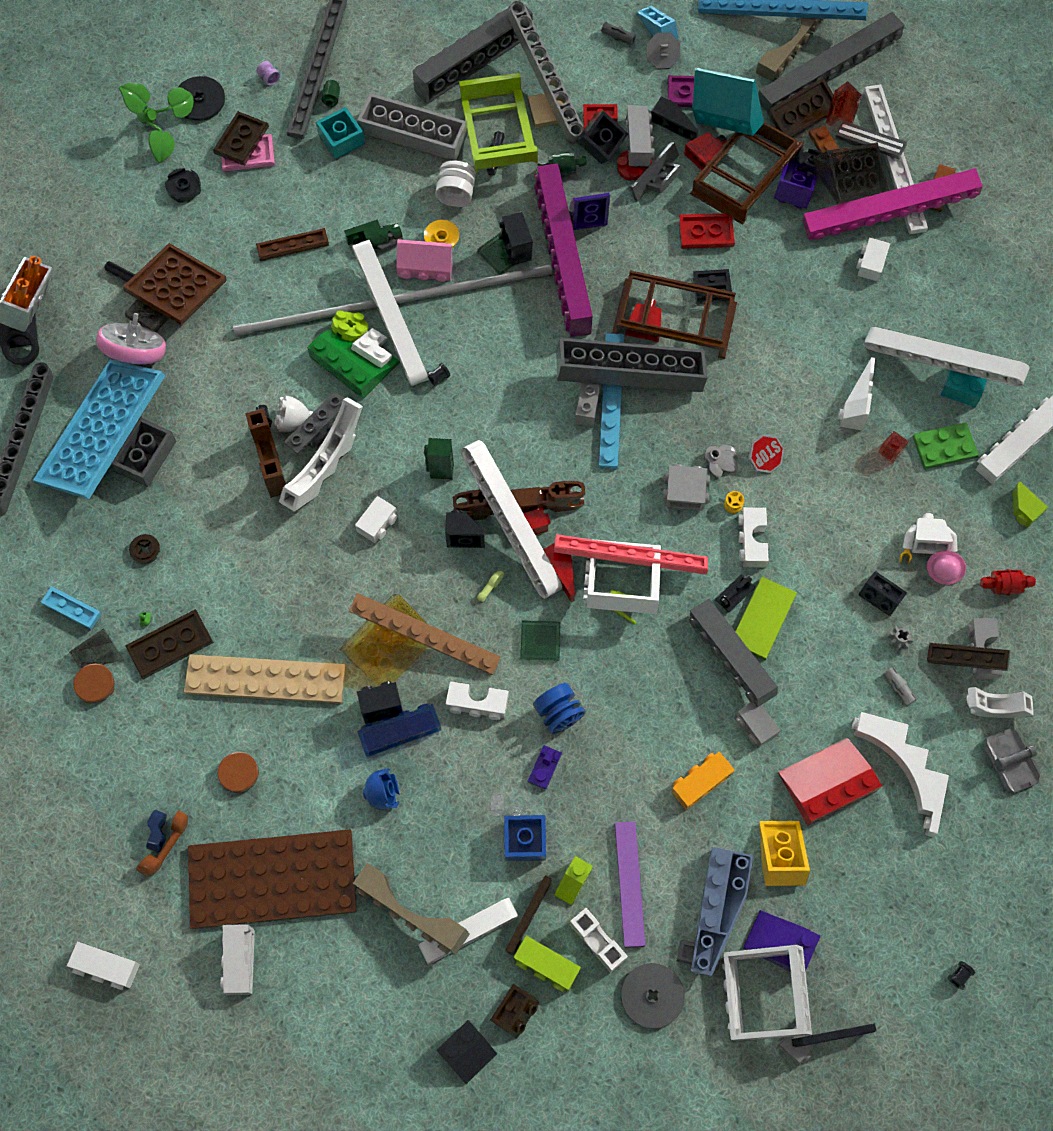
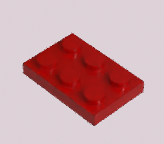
(706, 230)

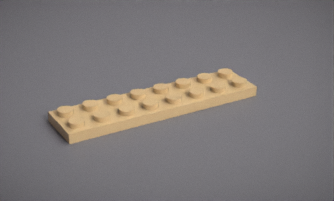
(265, 679)

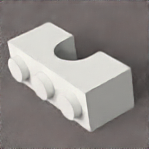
(752, 552)
(493, 705)
(596, 939)

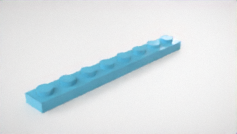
(610, 418)

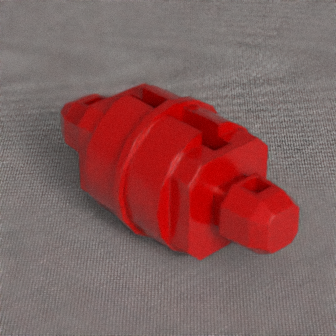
(1007, 582)

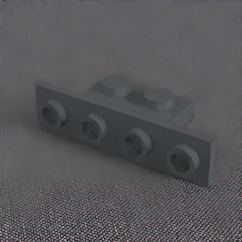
(658, 174)
(316, 426)

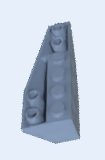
(720, 905)

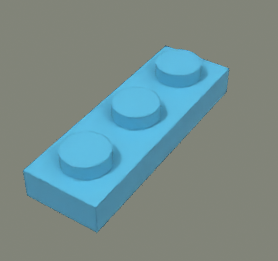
(71, 608)

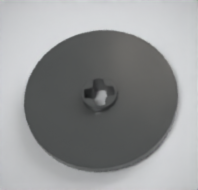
(650, 1012)

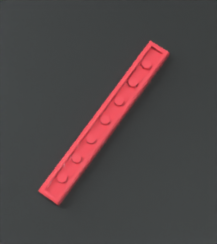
(630, 554)

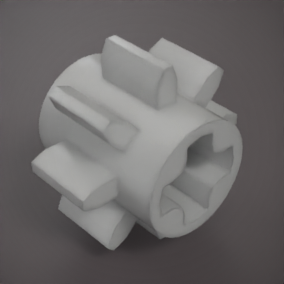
(902, 632)

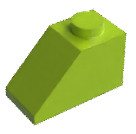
(1026, 505)
(573, 880)

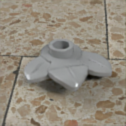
(723, 461)

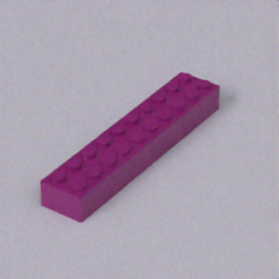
(563, 251)

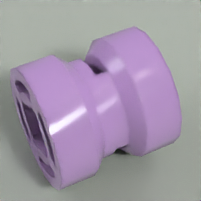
(268, 73)

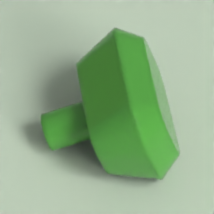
(144, 618)

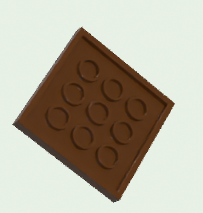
(175, 283)

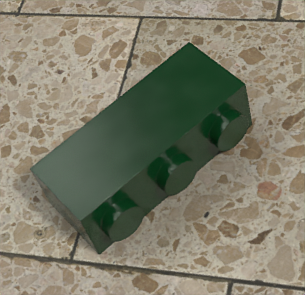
(439, 458)

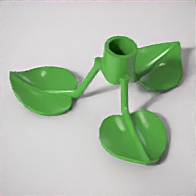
(135, 99)

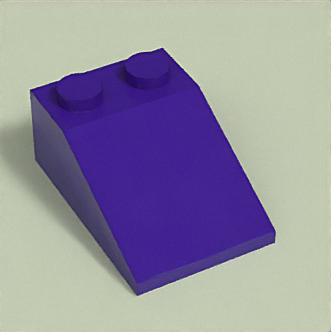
(795, 186)
(589, 211)
(775, 932)

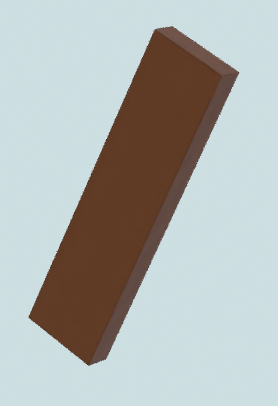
(292, 244)

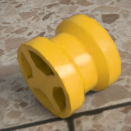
(734, 498)

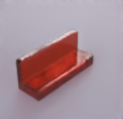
(844, 104)

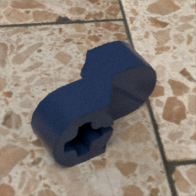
(157, 838)

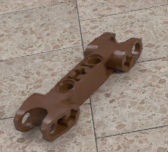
(555, 497)

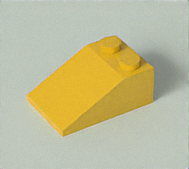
(783, 853)

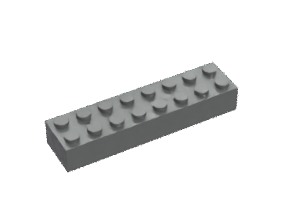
(465, 57)
(631, 365)

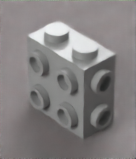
(686, 487)

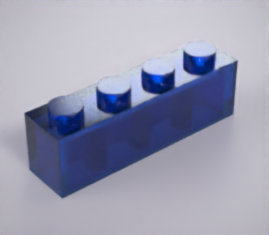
(399, 730)

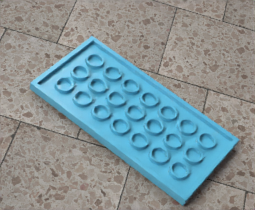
(99, 428)

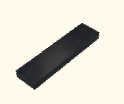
(834, 1035)

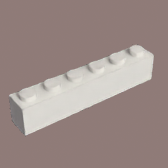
(1017, 443)

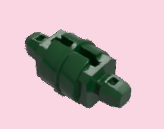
(566, 162)

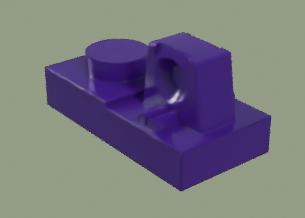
(544, 767)

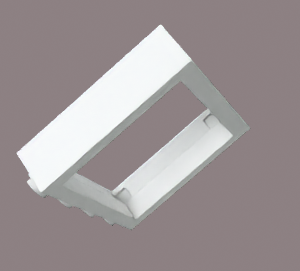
(623, 602)
(799, 985)

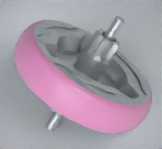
(131, 343)

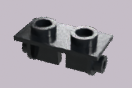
(735, 592)

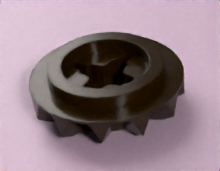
(144, 540)

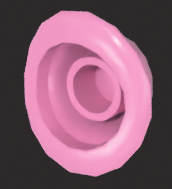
(946, 567)

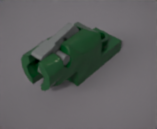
(379, 237)

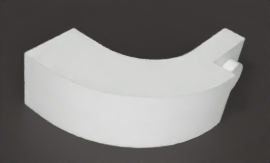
(999, 705)

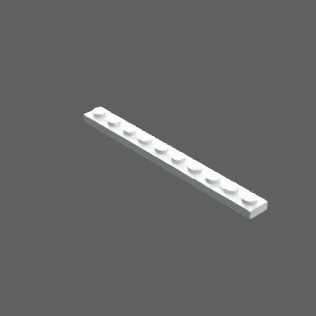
(897, 167)

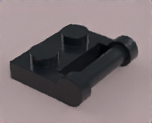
(712, 278)

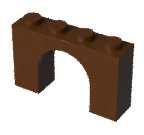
(267, 452)

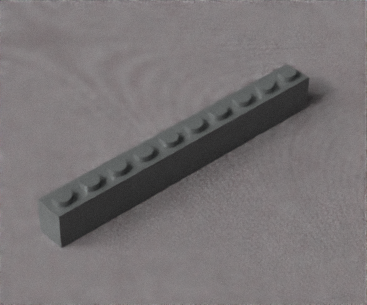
(833, 60)

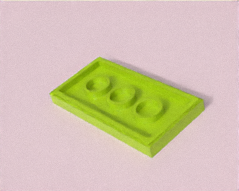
(764, 616)

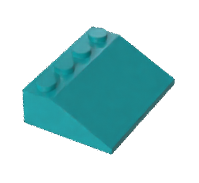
(726, 102)

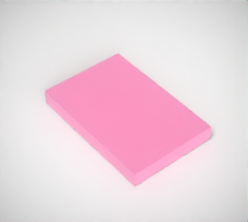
(261, 157)

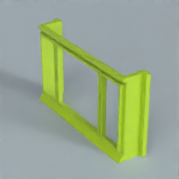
(502, 154)

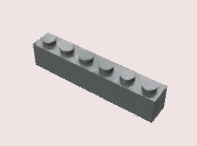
(733, 652)

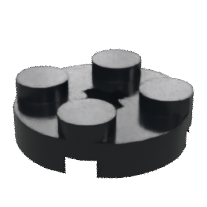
(806, 161)
(185, 193)

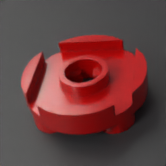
(627, 172)

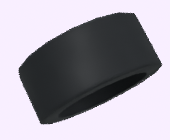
(6, 350)

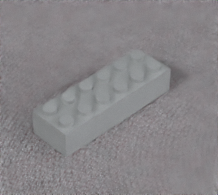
(412, 127)

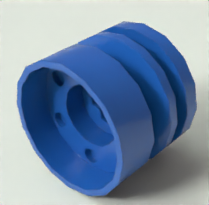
(560, 711)

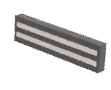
(859, 136)

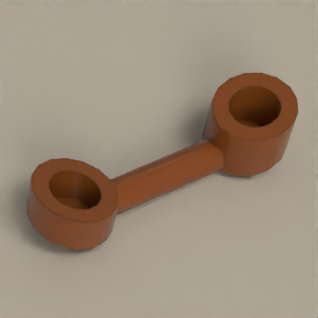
(152, 864)

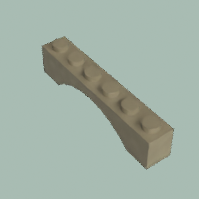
(775, 60)
(442, 930)

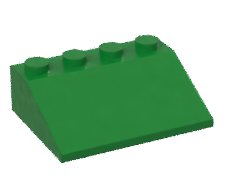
(346, 365)

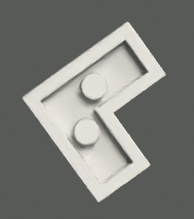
(370, 348)

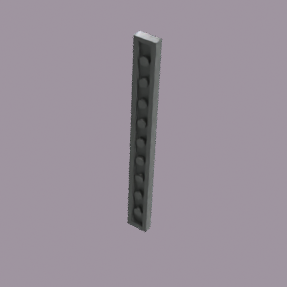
(316, 69)

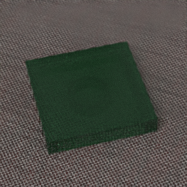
(495, 254)
(540, 640)

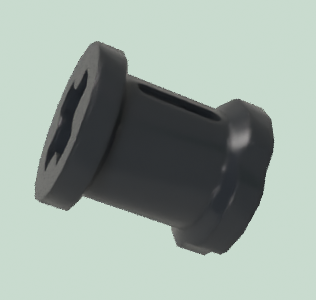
(438, 374)
(961, 975)

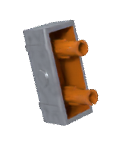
(24, 293)

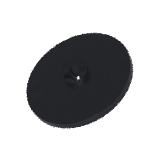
(211, 94)

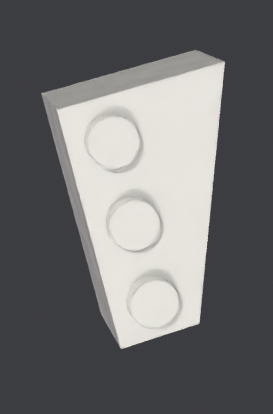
(237, 959)

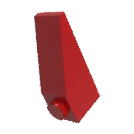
(563, 567)

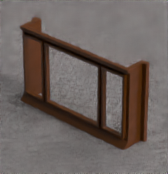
(727, 204)
(699, 339)

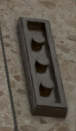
(968, 656)
(528, 915)

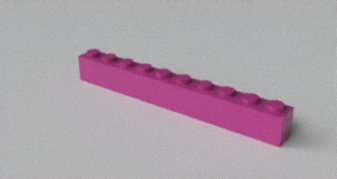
(892, 204)

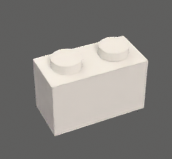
(873, 259)
(376, 520)

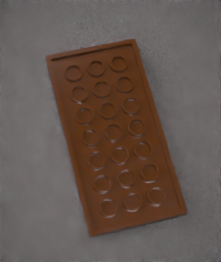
(271, 879)

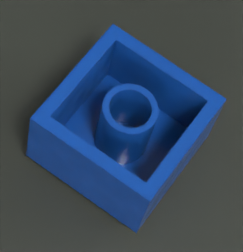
(525, 838)

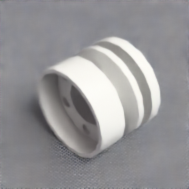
(455, 183)

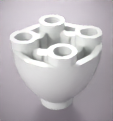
(291, 414)

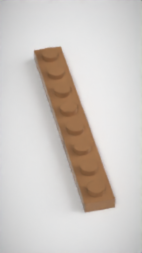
(424, 634)

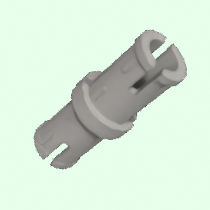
(900, 686)

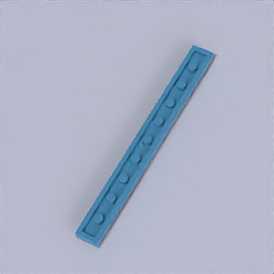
(787, 8)

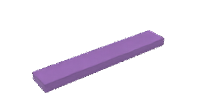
(629, 884)

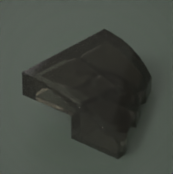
(96, 650)

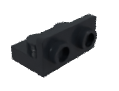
(882, 593)

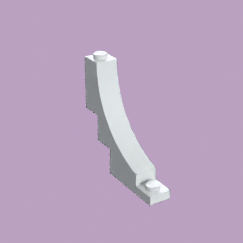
(927, 785)

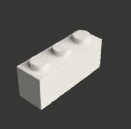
(103, 966)

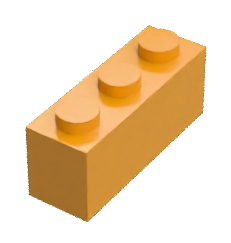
(702, 780)

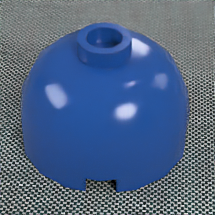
(381, 790)

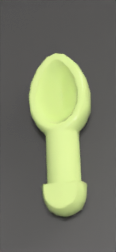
(492, 583)

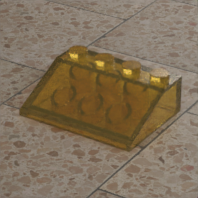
(382, 652)

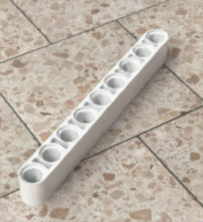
(390, 313)
(947, 356)
(511, 519)

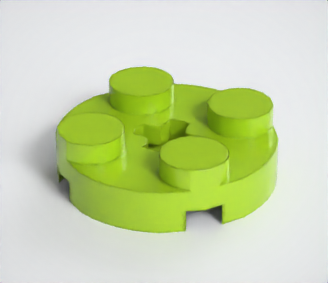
(342, 322)

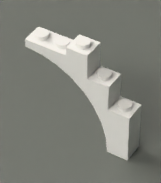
(324, 462)

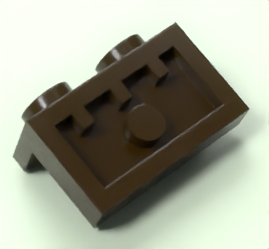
(515, 1011)

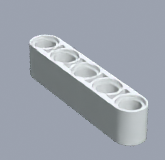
(477, 925)

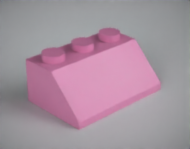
(424, 260)

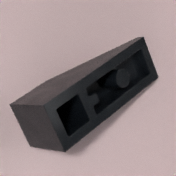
(671, 117)

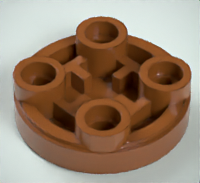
(94, 683)
(238, 772)

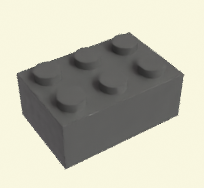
(144, 452)

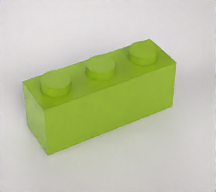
(546, 964)

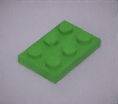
(945, 445)

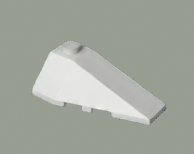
(858, 403)

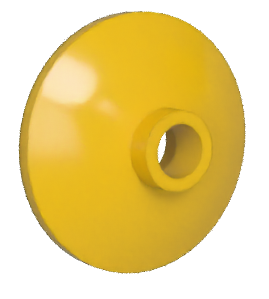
(444, 229)

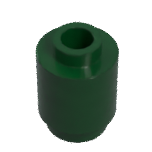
(331, 93)

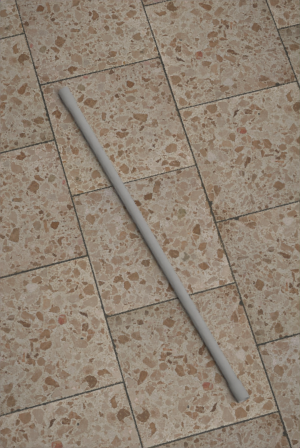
(249, 328)

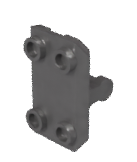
(1013, 760)

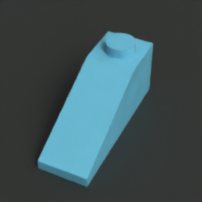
(657, 21)

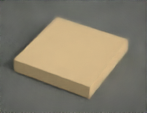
(542, 111)

